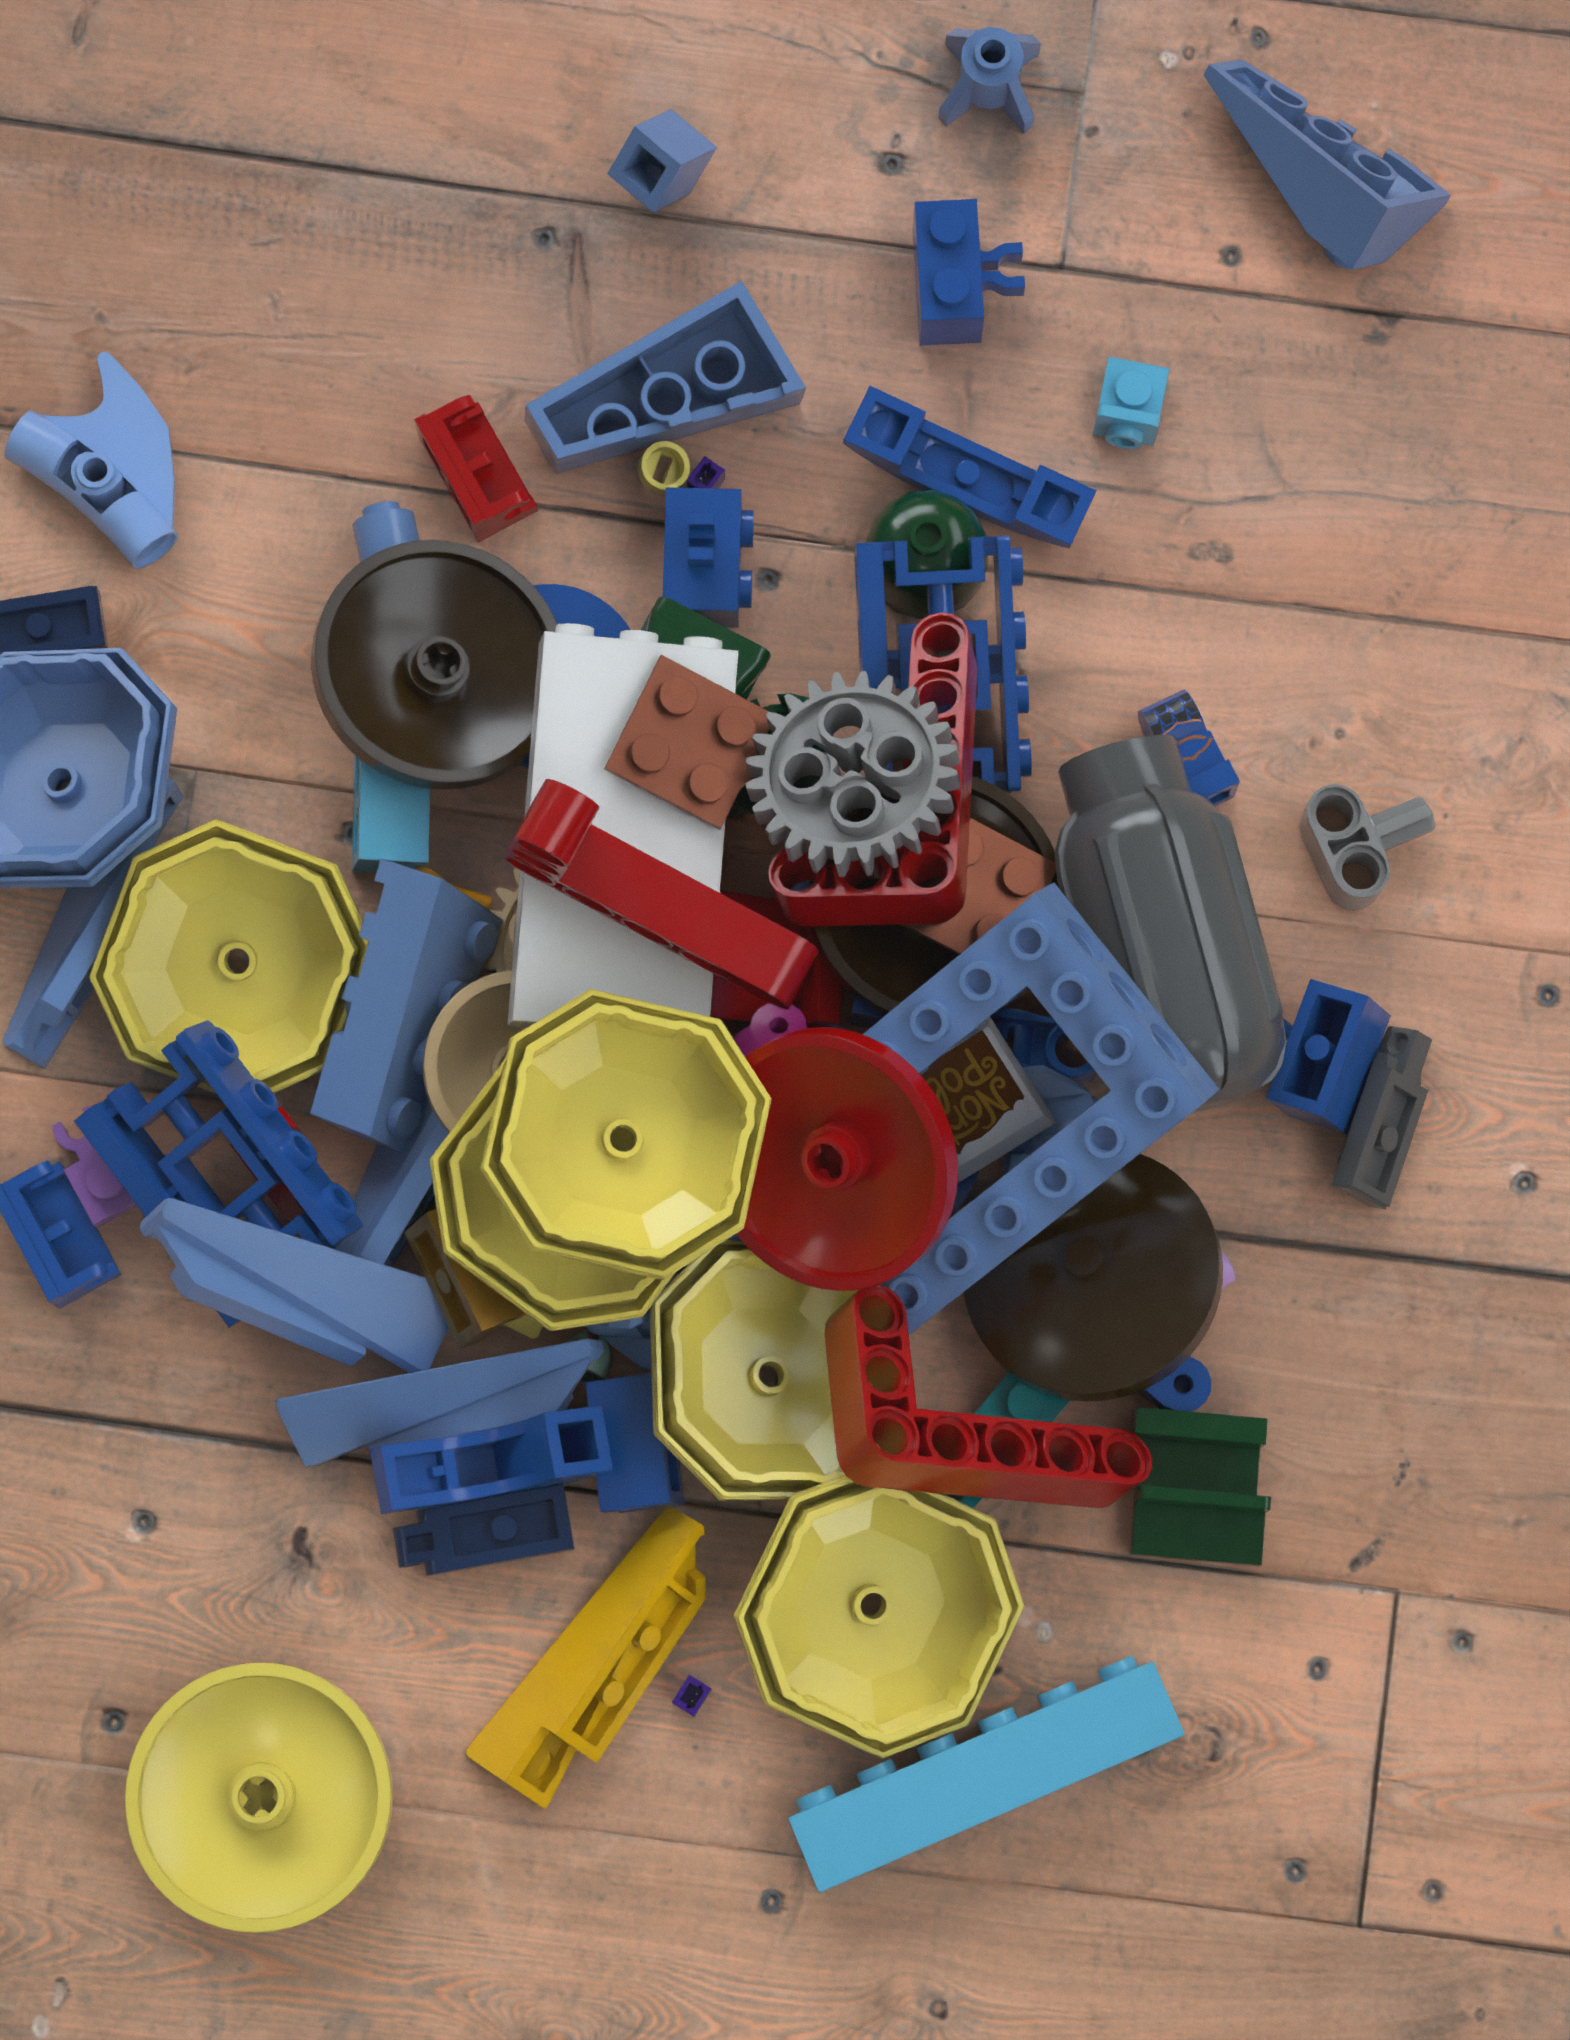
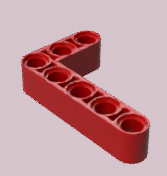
(898, 893)
(654, 899)
(976, 1452)

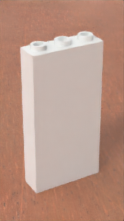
(579, 711)

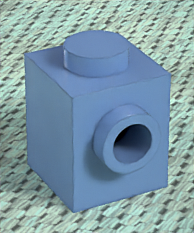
(662, 160)

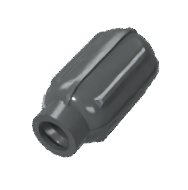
(1173, 906)

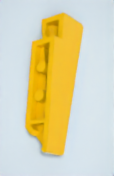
(597, 1664)

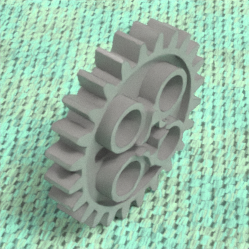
(816, 815)

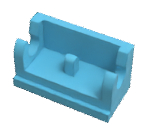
(388, 821)

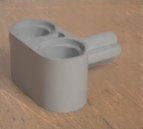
(1361, 842)

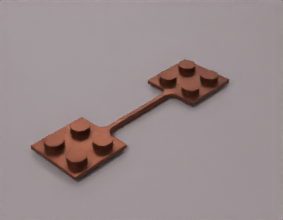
(691, 751)

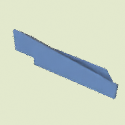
(63, 967)
(395, 1193)
(299, 1287)

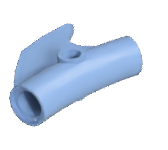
(117, 441)

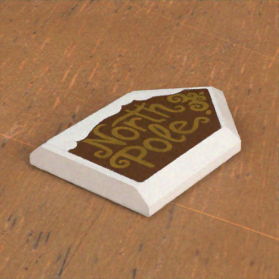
(986, 1098)

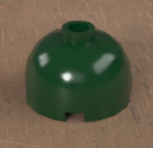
(936, 539)

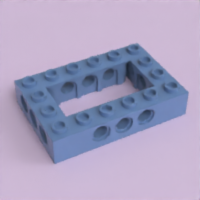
(1114, 1028)

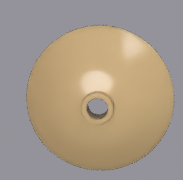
(467, 1046)

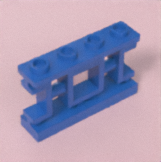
(994, 662)
(249, 1123)

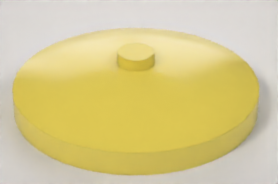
(258, 1797)

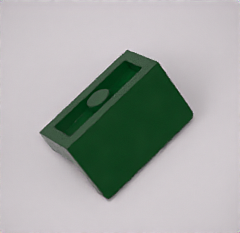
(1201, 1449)
(1198, 1525)

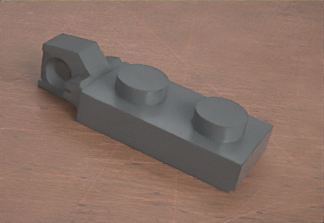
(1384, 1119)

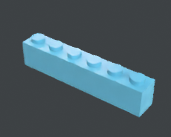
(985, 1775)

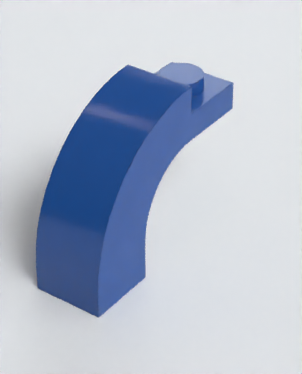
(493, 1461)

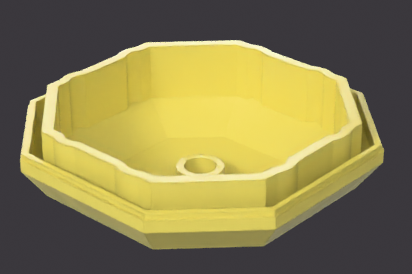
(182, 918)
(640, 1069)
(488, 1244)
(708, 1401)
(924, 1653)

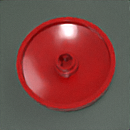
(849, 1162)

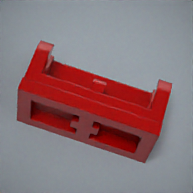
(475, 467)

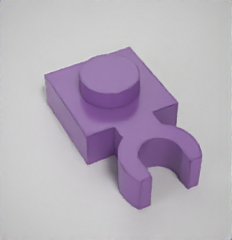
(93, 1180)

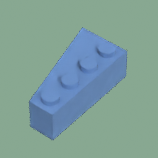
(671, 384)
(418, 956)

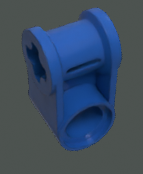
(1036, 1042)

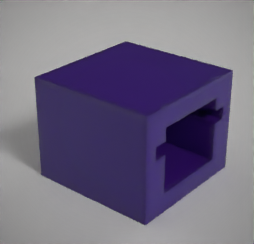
(706, 475)
(691, 1695)

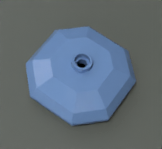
(89, 722)

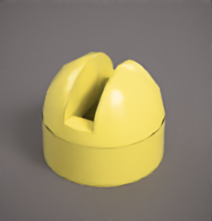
(676, 472)

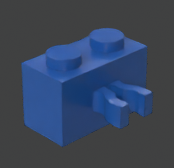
(955, 272)
(704, 552)
(1328, 1056)

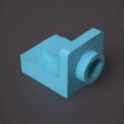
(1130, 403)

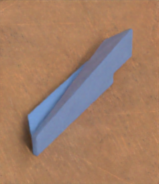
(436, 1401)

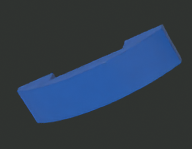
(992, 485)

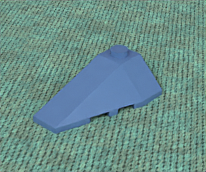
(1337, 189)

